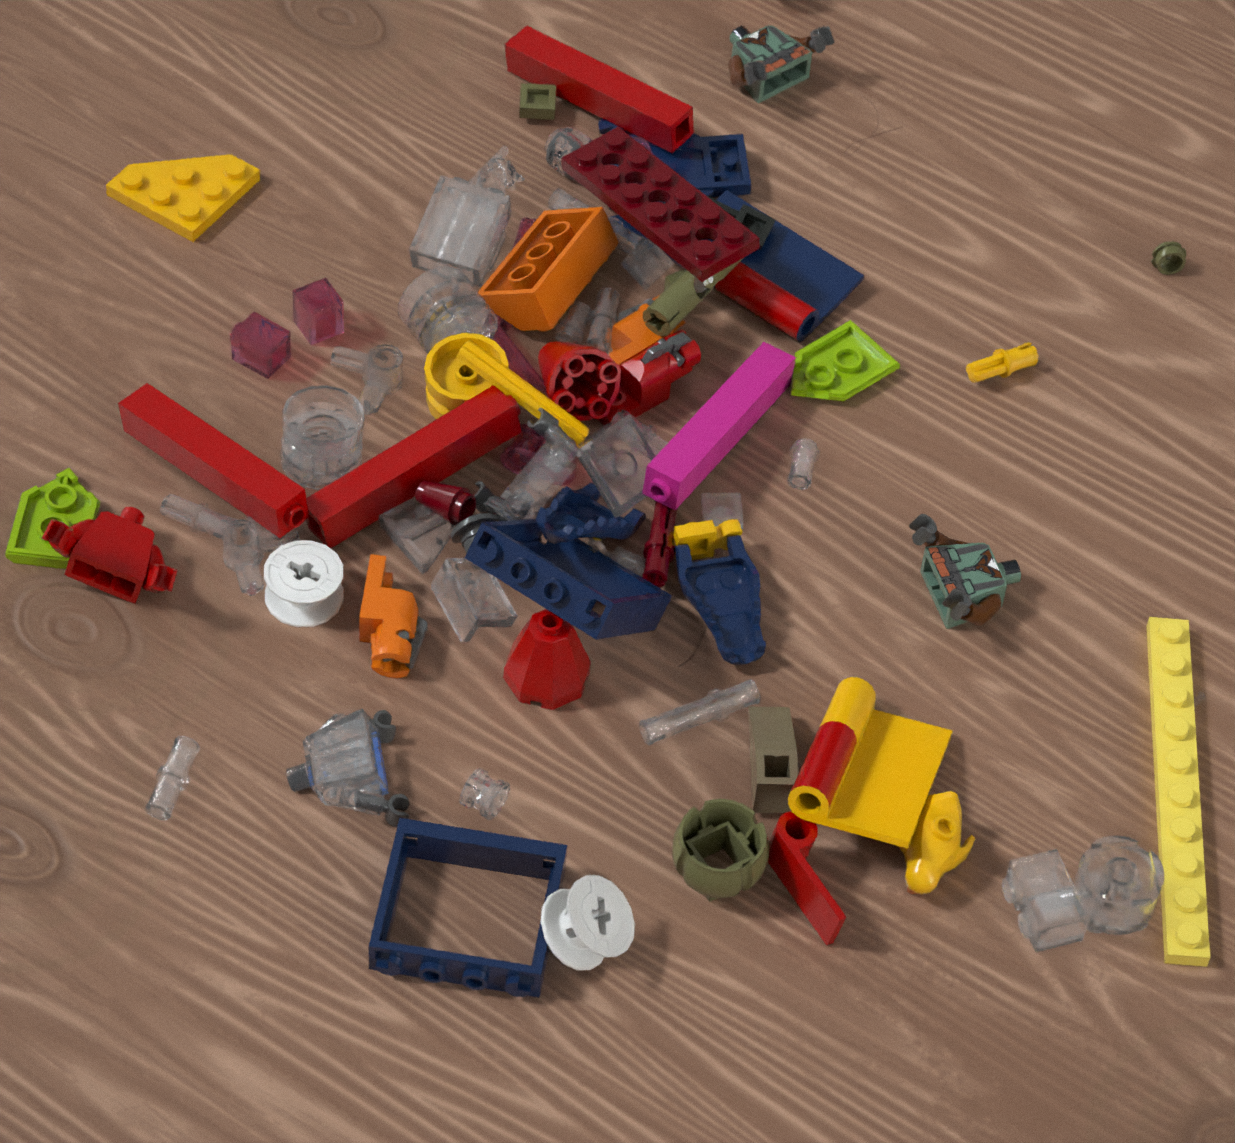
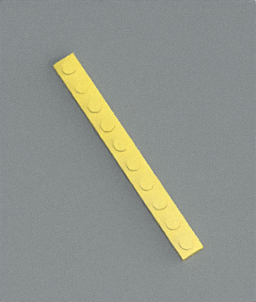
(1177, 793)

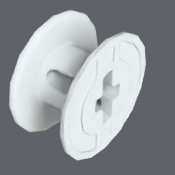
(303, 583)
(587, 922)

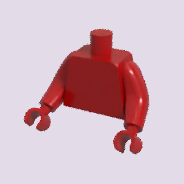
(112, 554)

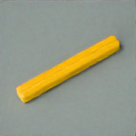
(519, 389)

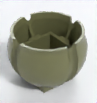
(718, 827)

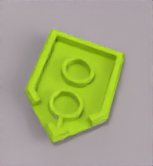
(840, 364)
(58, 500)

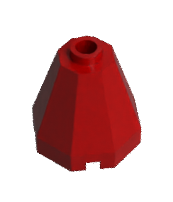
(547, 662)

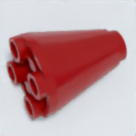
(579, 378)

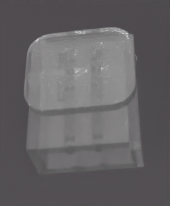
(462, 229)

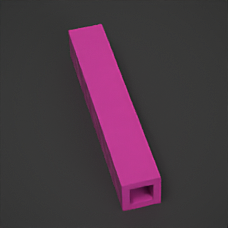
(718, 426)

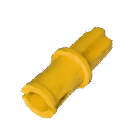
(1003, 362)

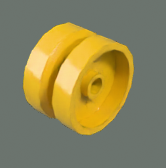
(449, 379)

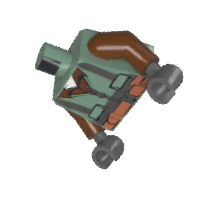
(772, 60)
(962, 575)

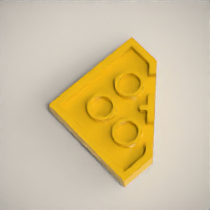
(184, 192)

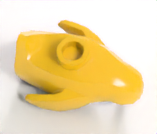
(935, 843)

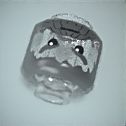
(562, 143)

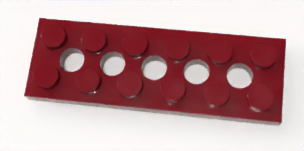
(657, 220)

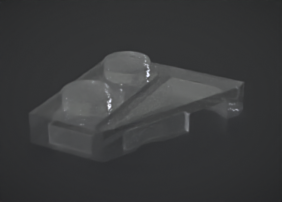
(417, 532)

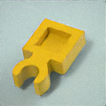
(705, 537)

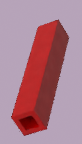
(600, 88)
(425, 455)
(214, 460)

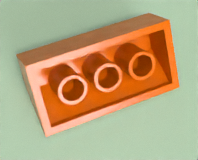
(550, 267)

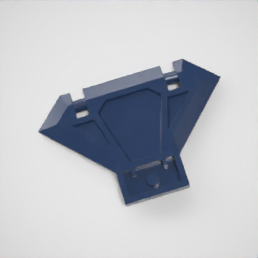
(705, 162)

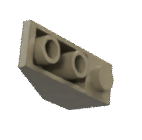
(772, 758)

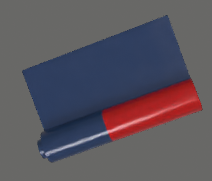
(787, 280)

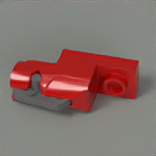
(649, 375)

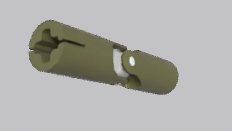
(680, 300)

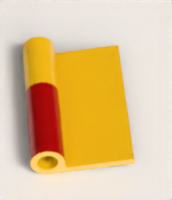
(868, 768)

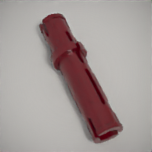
(659, 548)

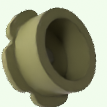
(1169, 257)

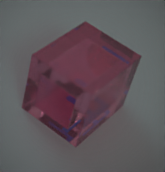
(318, 311)
(260, 344)

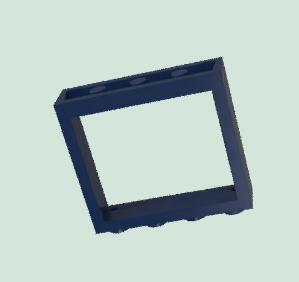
(568, 579)
(472, 850)

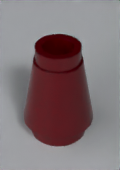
(446, 501)

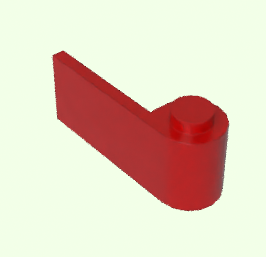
(787, 857)

